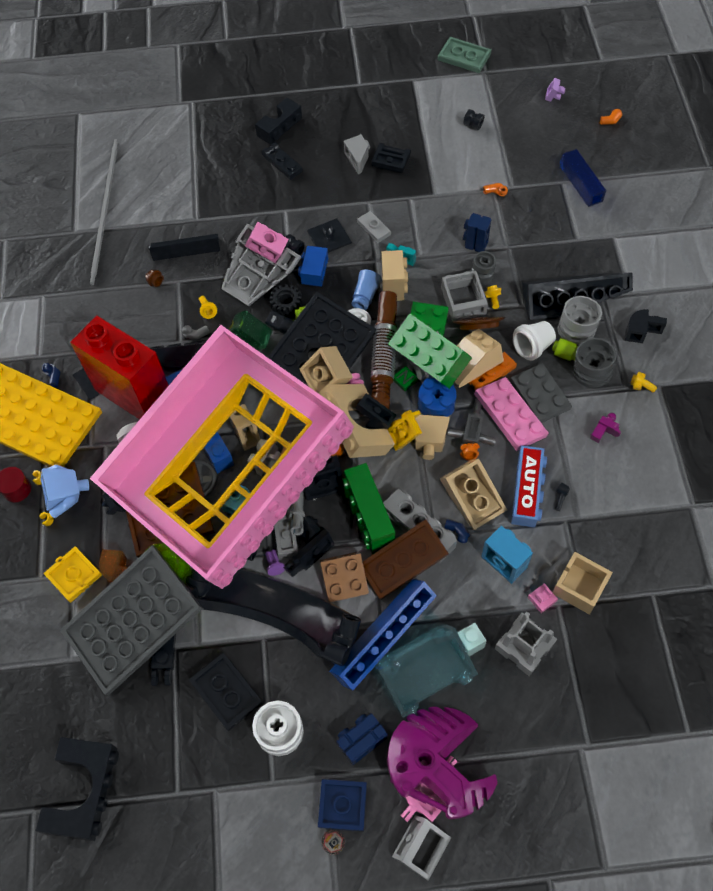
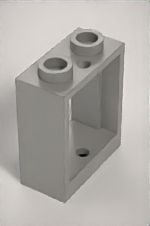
(467, 309)

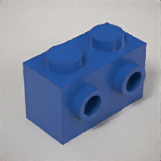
(313, 266)

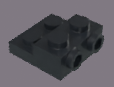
(326, 481)

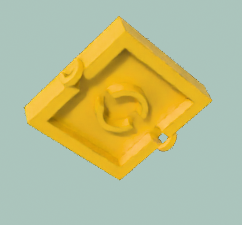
(72, 574)

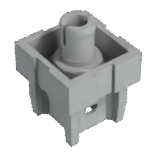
(525, 643)

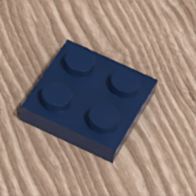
(342, 805)

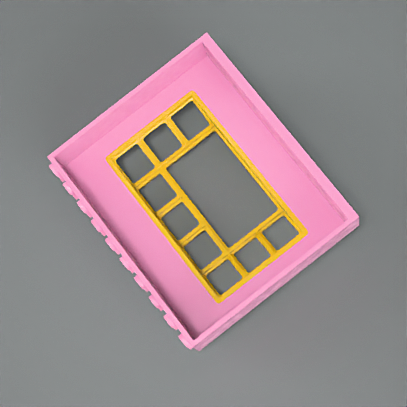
(182, 425)

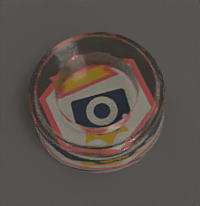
(333, 842)

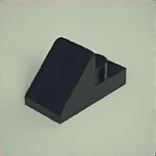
(378, 414)

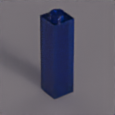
(582, 178)

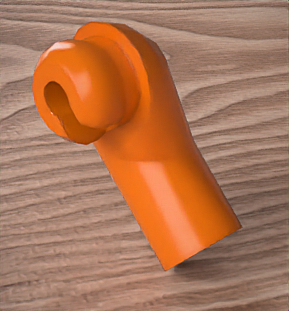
(612, 119)
(496, 188)

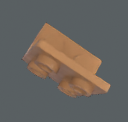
(344, 576)

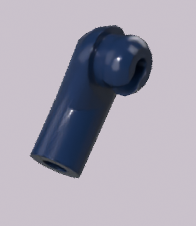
(53, 373)
(459, 528)

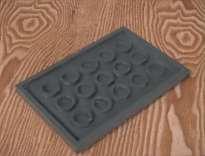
(131, 620)

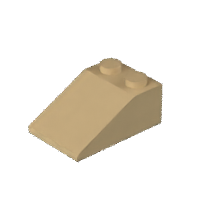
(485, 355)
(473, 493)

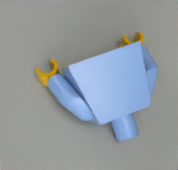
(59, 490)

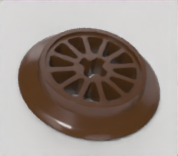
(479, 323)

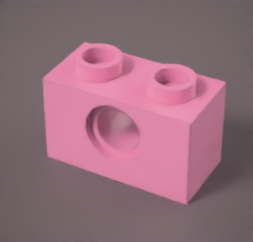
(258, 242)

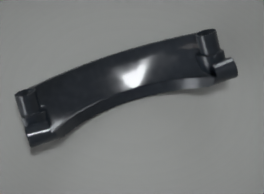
(311, 620)

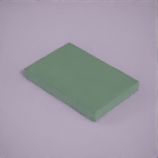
(464, 54)

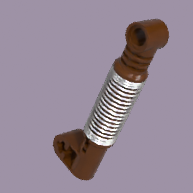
(383, 356)

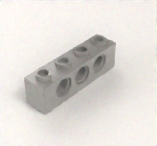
(399, 501)

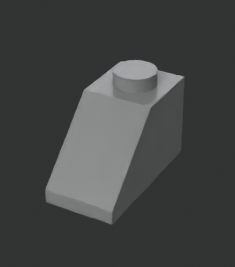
(357, 152)

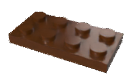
(404, 559)

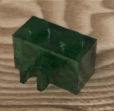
(251, 330)

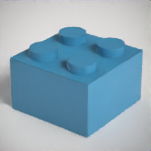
(506, 554)

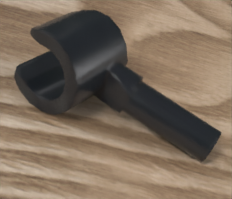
(563, 490)

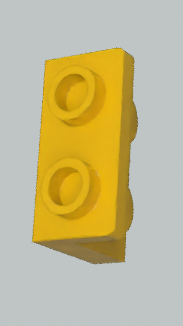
(405, 429)

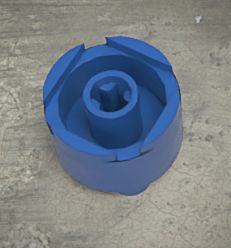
(436, 398)

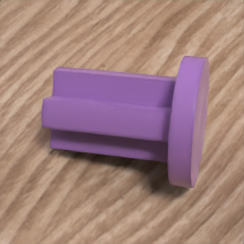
(275, 567)

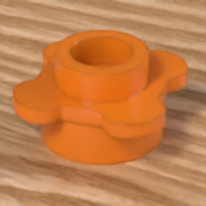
(469, 451)

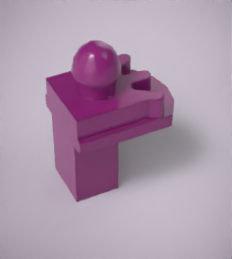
(606, 425)

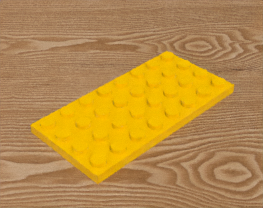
(41, 418)

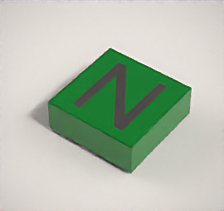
(405, 378)

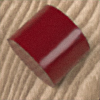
(14, 484)

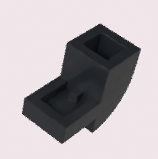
(641, 323)

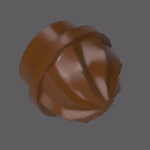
(154, 278)

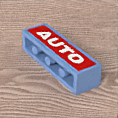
(528, 486)

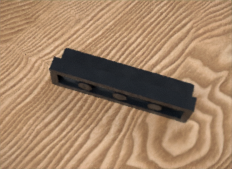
(184, 247)

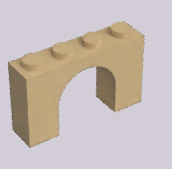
(362, 441)

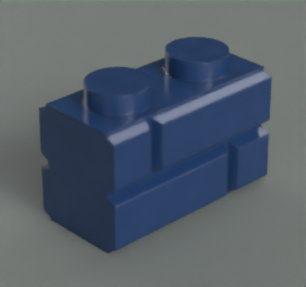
(477, 232)
(361, 738)

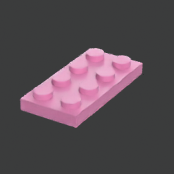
(511, 413)

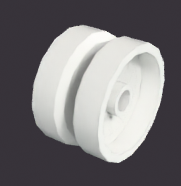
(289, 734)

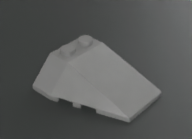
(253, 274)

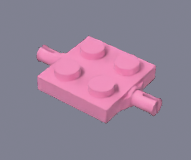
(425, 809)

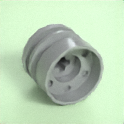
(579, 319)

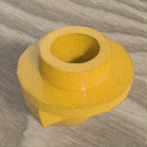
(493, 293)
(208, 309)
(639, 381)

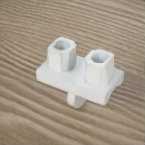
(268, 459)

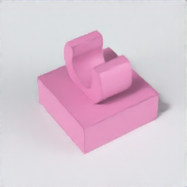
(542, 598)

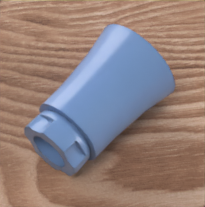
(365, 289)

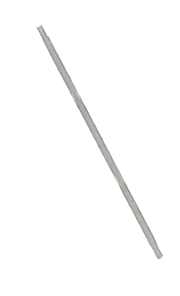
(104, 213)

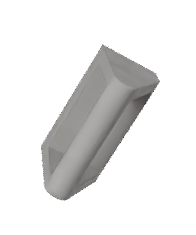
(412, 841)

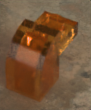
(112, 564)

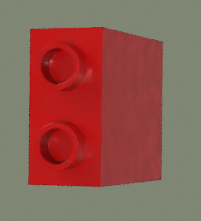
(120, 366)

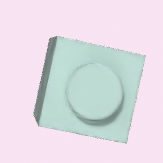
(472, 639)

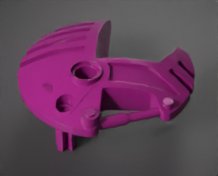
(433, 738)

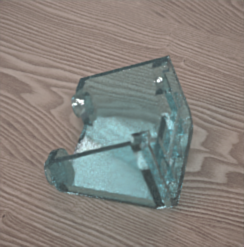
(424, 668)

